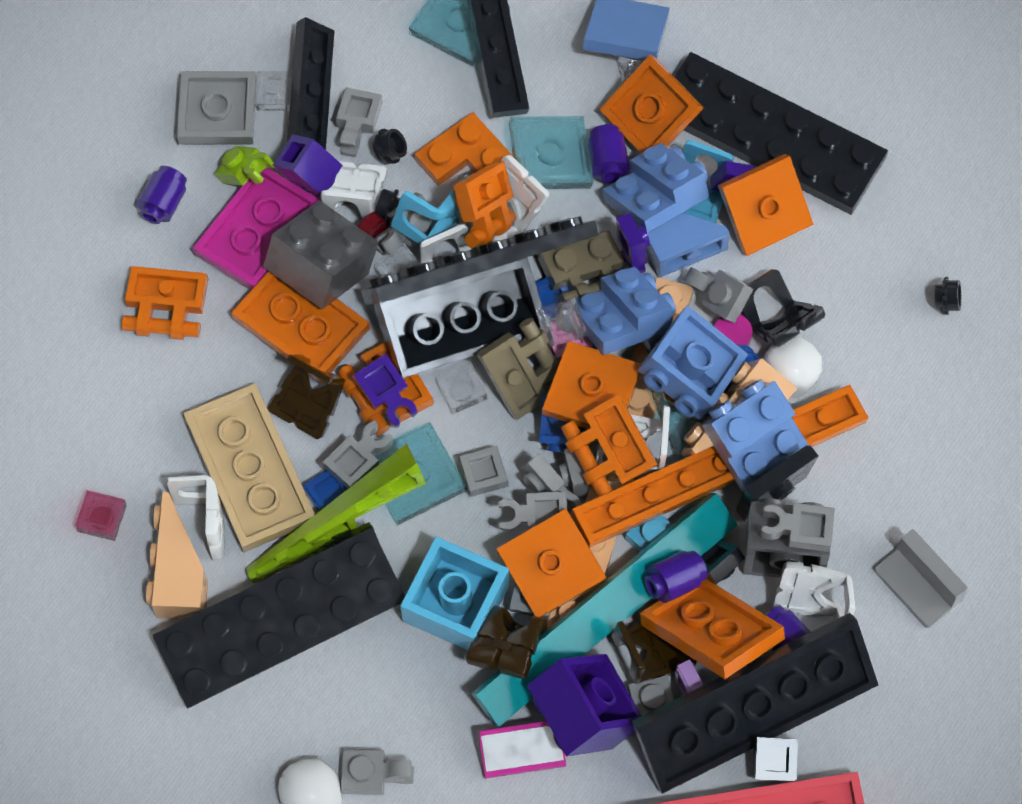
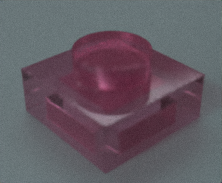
(101, 515)

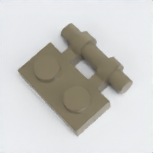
(581, 262)
(511, 372)

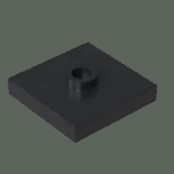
(778, 481)

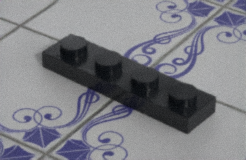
(498, 57)
(311, 81)

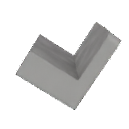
(921, 580)

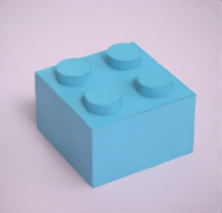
(454, 593)

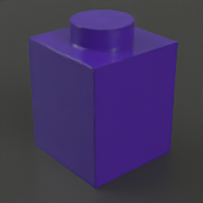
(307, 164)

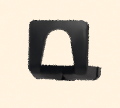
(795, 317)

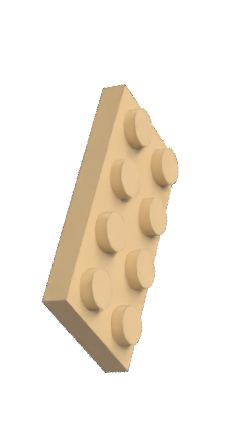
(249, 467)

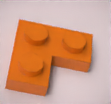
(461, 145)

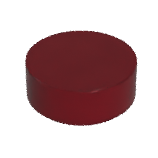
(373, 224)

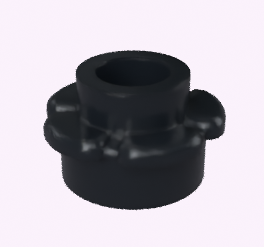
(389, 145)
(387, 202)
(948, 295)

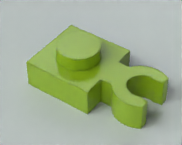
(243, 163)

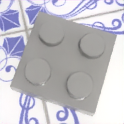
(216, 107)

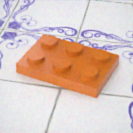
(299, 326)
(714, 628)

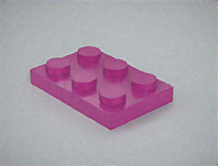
(243, 230)

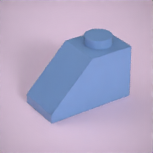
(684, 242)

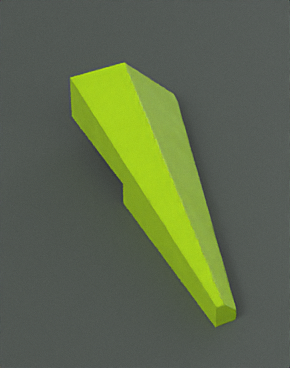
(381, 485)

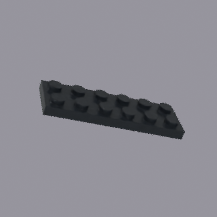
(763, 126)
(466, 263)
(279, 618)
(755, 702)

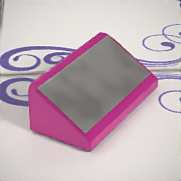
(519, 750)

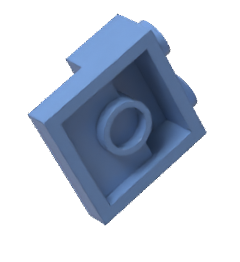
(658, 187)
(625, 311)
(692, 363)
(754, 432)

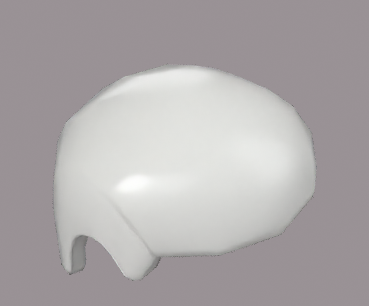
(797, 362)
(309, 783)

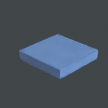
(626, 28)

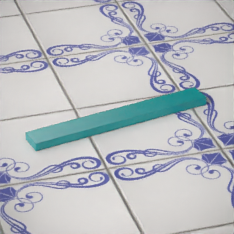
(606, 606)

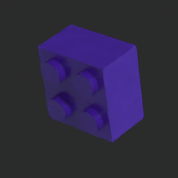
(585, 704)

